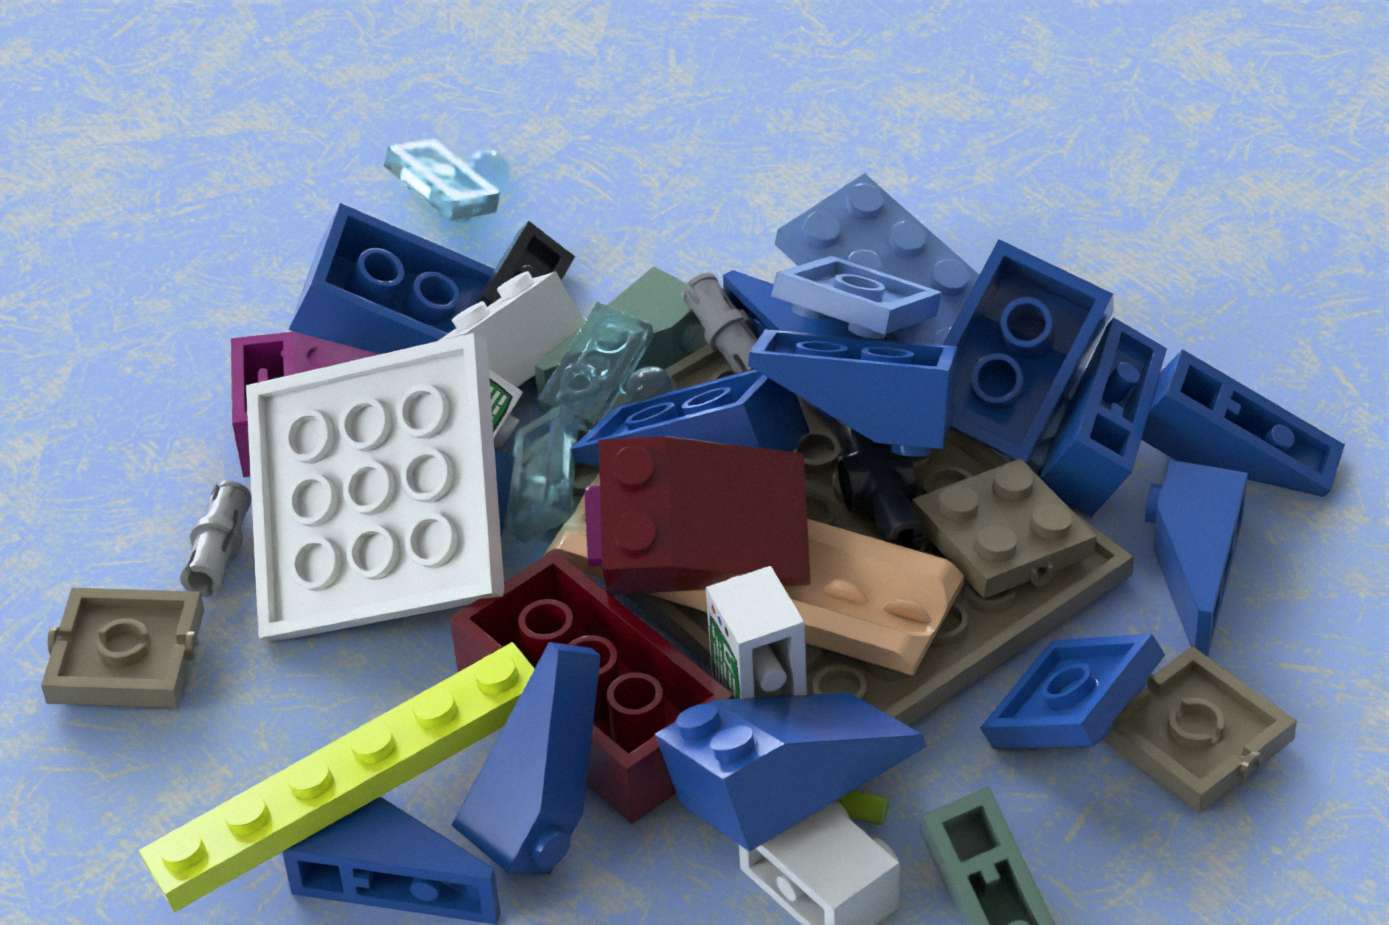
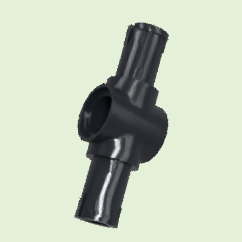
(879, 485)

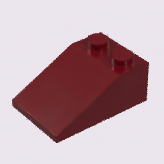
(699, 514)

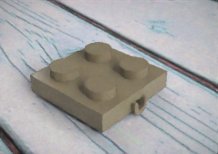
(1004, 528)
(123, 647)
(1199, 729)

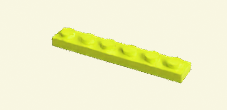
(337, 779)

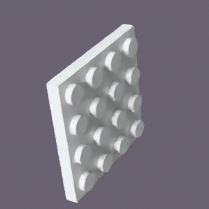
(374, 489)

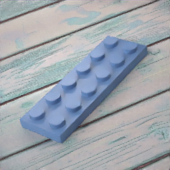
(876, 232)

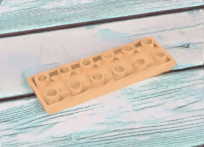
(861, 595)

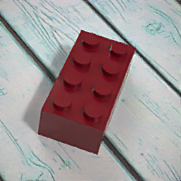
(640, 676)

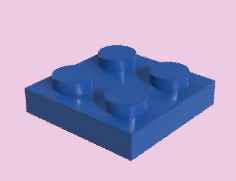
(1073, 692)

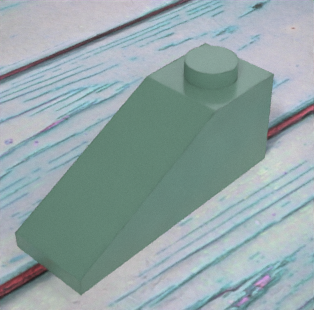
(656, 301)
(982, 863)

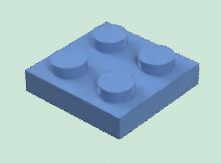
(855, 294)

